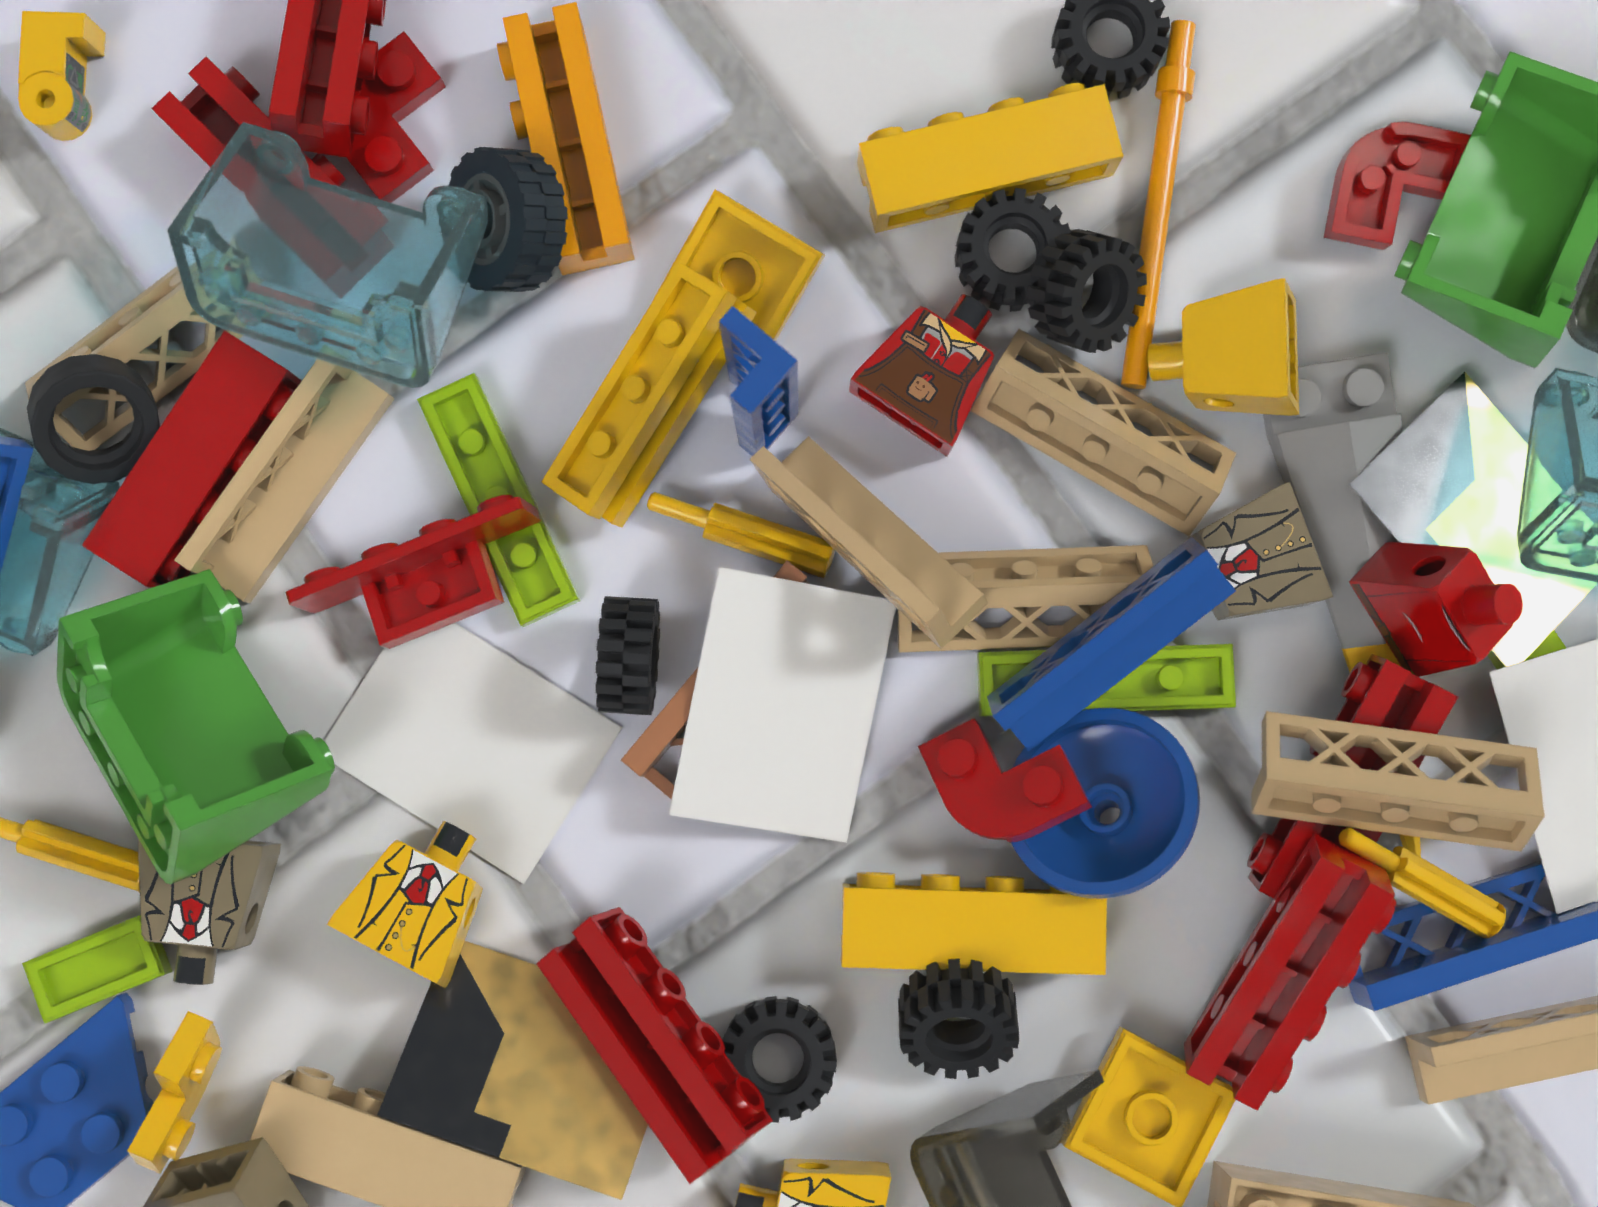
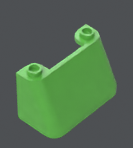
(1515, 213)
(183, 723)

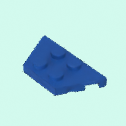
(73, 1112)

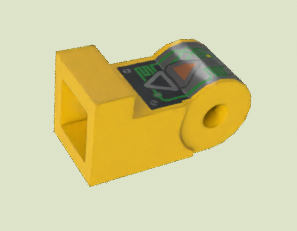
(54, 70)

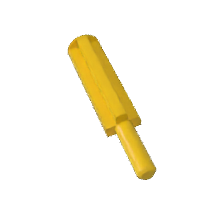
(751, 534)
(74, 851)
(1430, 885)

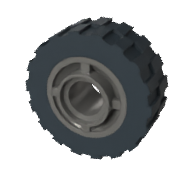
(523, 217)

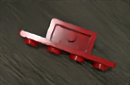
(426, 579)

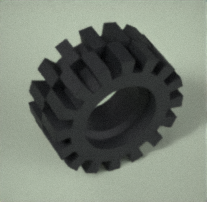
(1118, 73)
(987, 220)
(1063, 283)
(627, 655)
(956, 994)
(812, 1035)

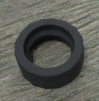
(88, 372)

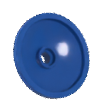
(1126, 766)

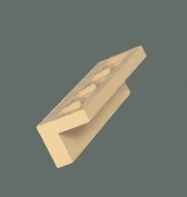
(127, 338)
(1101, 436)
(282, 487)
(872, 540)
(1028, 585)
(1403, 801)
(1505, 1051)

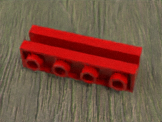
(322, 73)
(215, 112)
(191, 461)
(1375, 696)
(1289, 971)
(655, 1042)

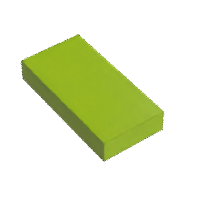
(94, 969)

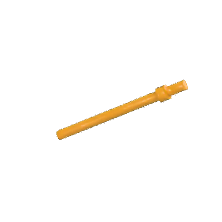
(1173, 89)

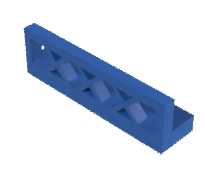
(764, 382)
(1110, 644)
(1476, 956)

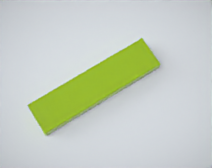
(486, 469)
(1169, 680)

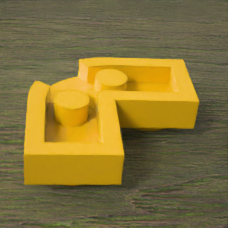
(183, 1078)

